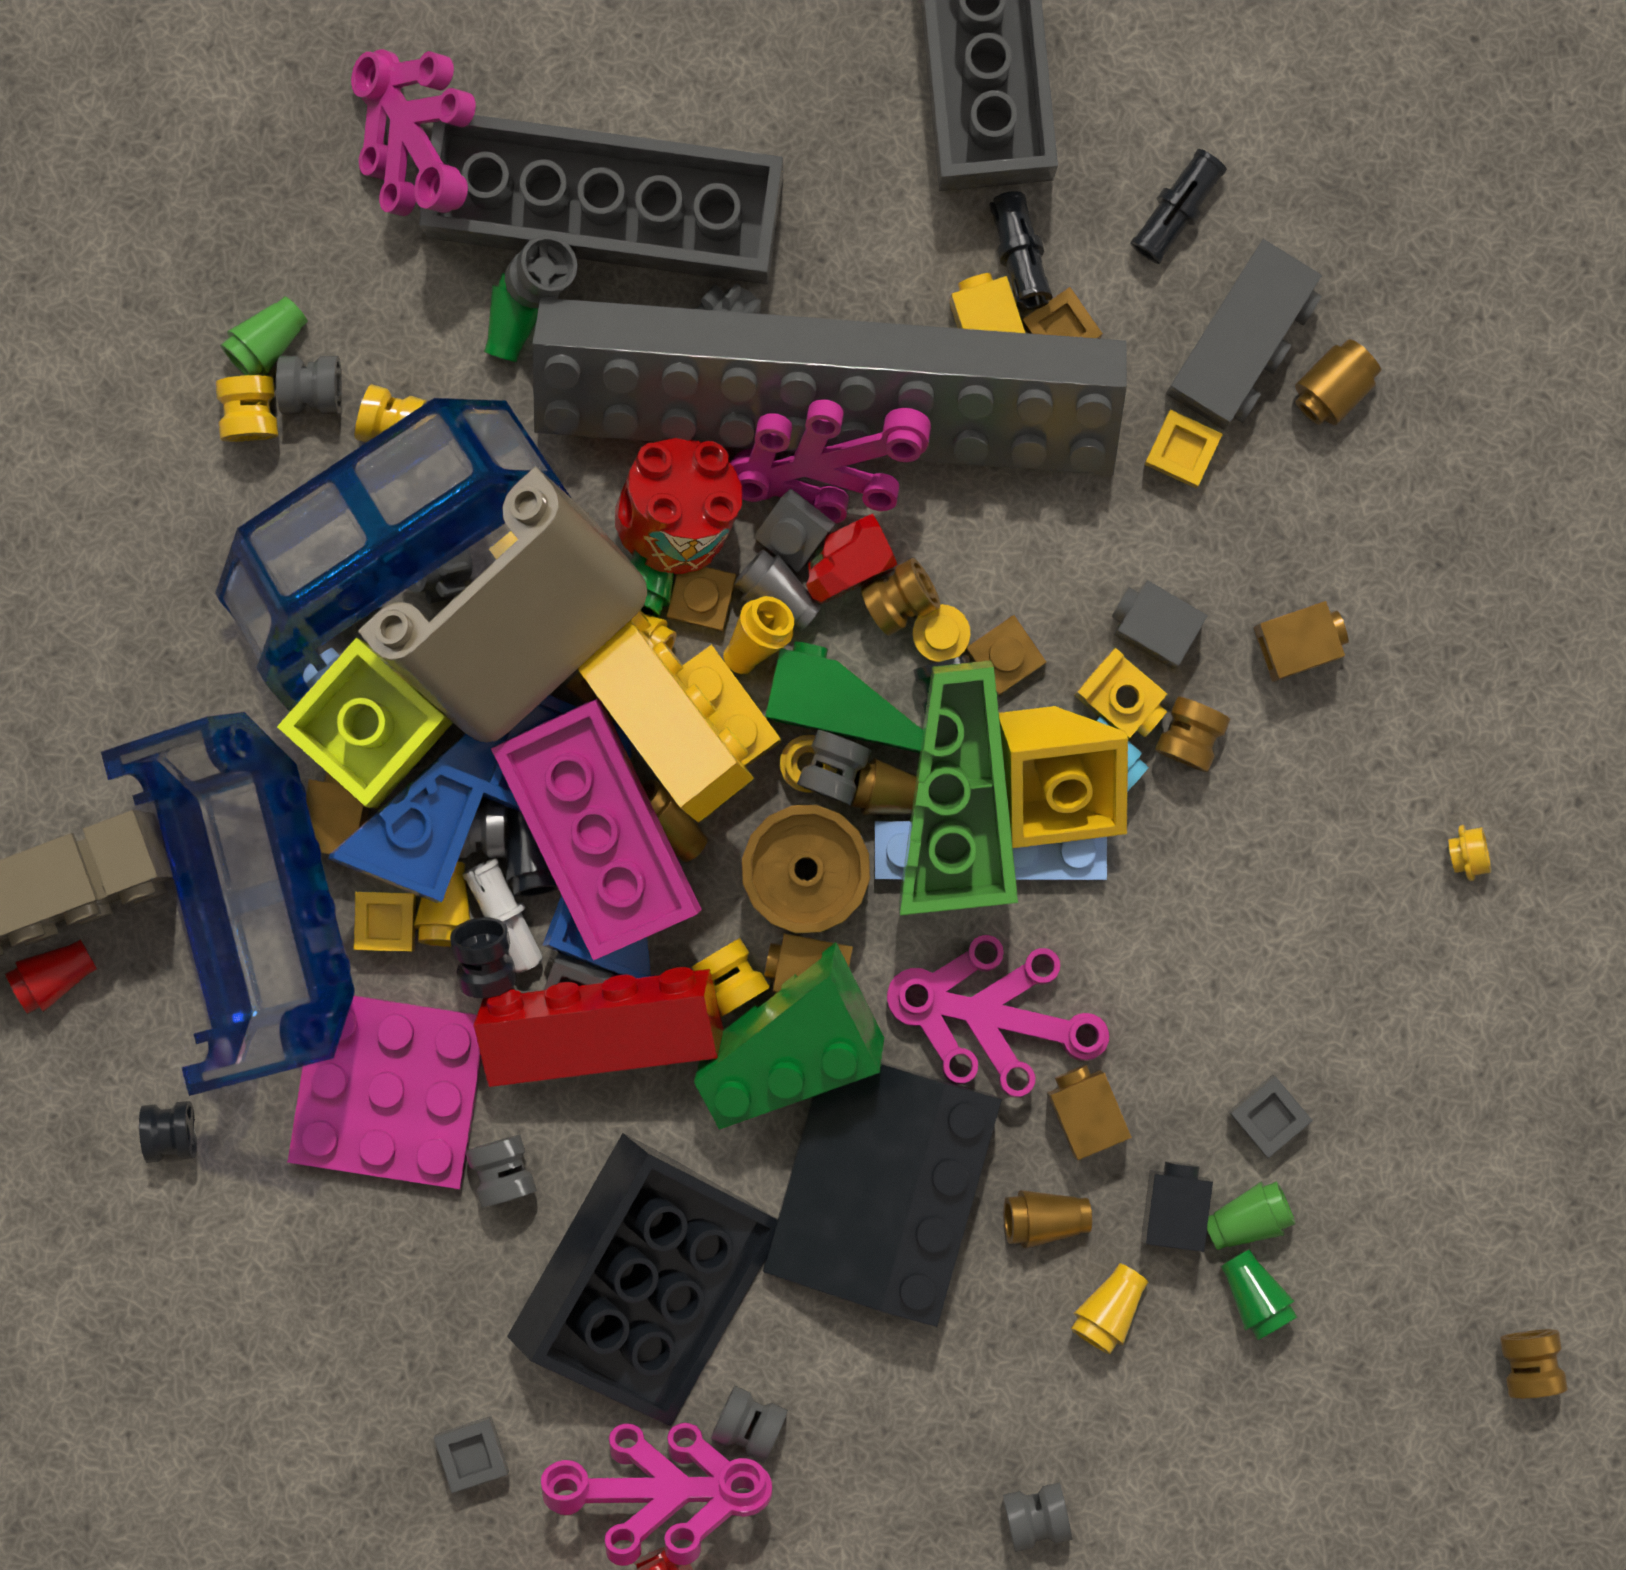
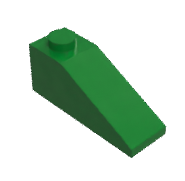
(830, 698)

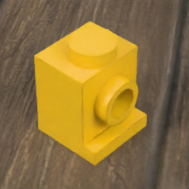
(1100, 695)

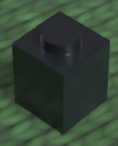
(1177, 1207)

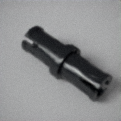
(1200, 175)
(1020, 250)

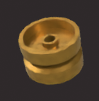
(808, 834)

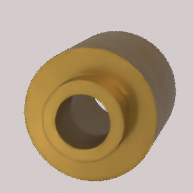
(1337, 383)

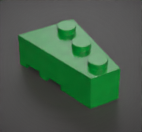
(793, 1045)

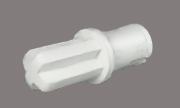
(499, 903)

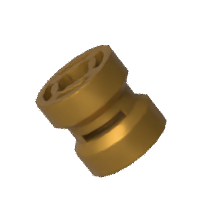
(904, 595)
(1192, 734)
(1534, 1364)

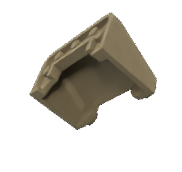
(520, 620)

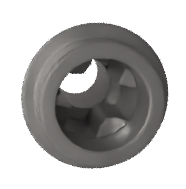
(773, 578)

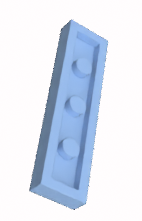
(1054, 861)

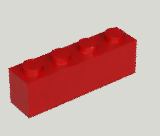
(599, 1027)

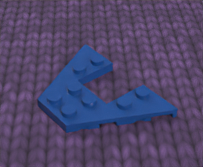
(424, 828)

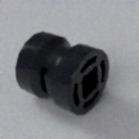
(482, 951)

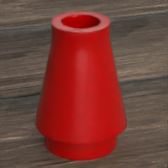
(49, 975)

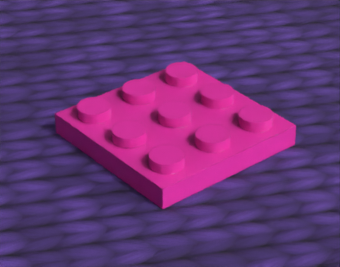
(392, 1095)

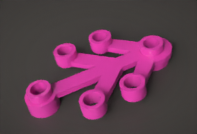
(378, 81)
(762, 476)
(987, 1014)
(664, 1491)

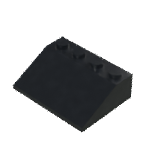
(884, 1191)
(644, 1281)

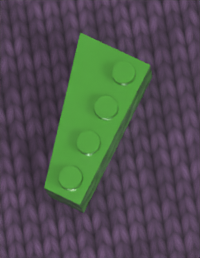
(960, 812)

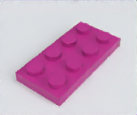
(596, 829)

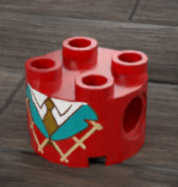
(678, 504)

